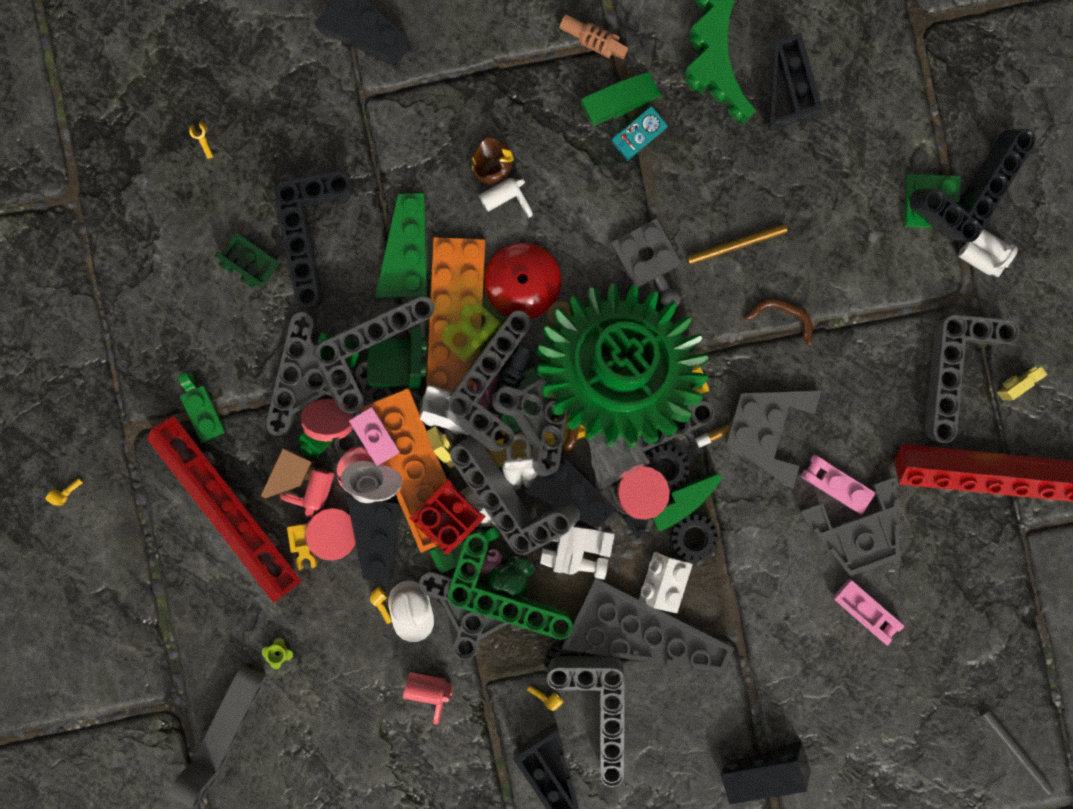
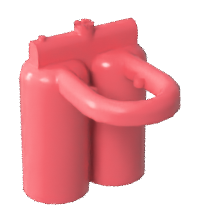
(316, 492)
(428, 690)

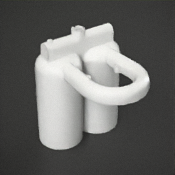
(503, 192)
(988, 253)
(520, 470)

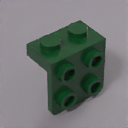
(397, 361)

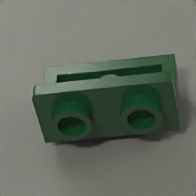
(248, 261)

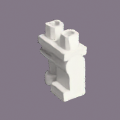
(571, 547)

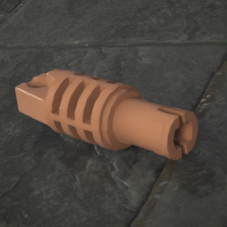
(594, 37)

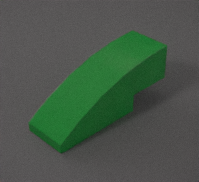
(619, 98)
(686, 500)

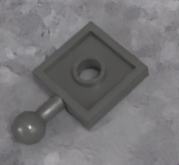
(663, 260)

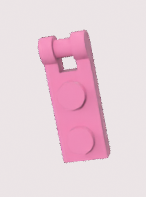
(838, 485)
(867, 611)

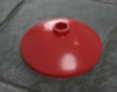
(531, 297)

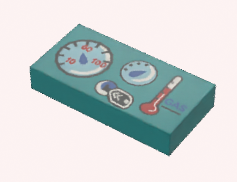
(639, 133)

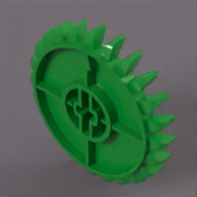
(621, 367)

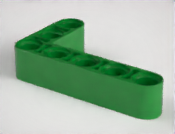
(501, 598)

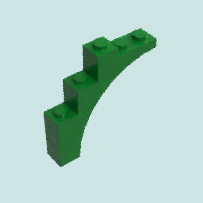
(713, 66)

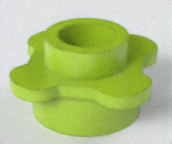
(274, 660)

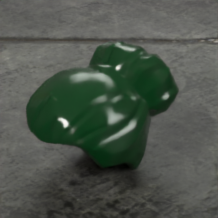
(512, 575)

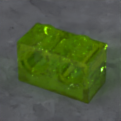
(475, 336)

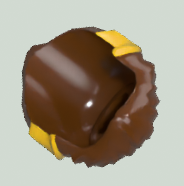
(492, 161)

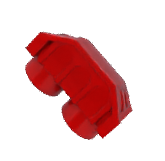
(447, 517)

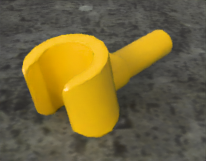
(201, 137)
(58, 498)
(376, 598)
(551, 702)

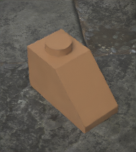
(289, 472)

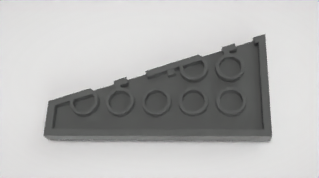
(630, 629)

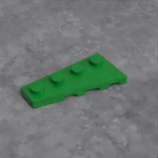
(405, 255)

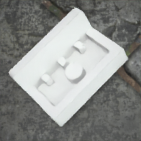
(432, 409)
(665, 582)

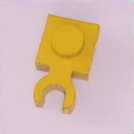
(298, 544)

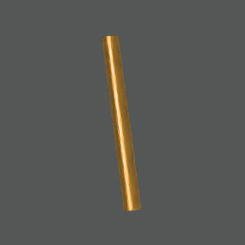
(736, 244)

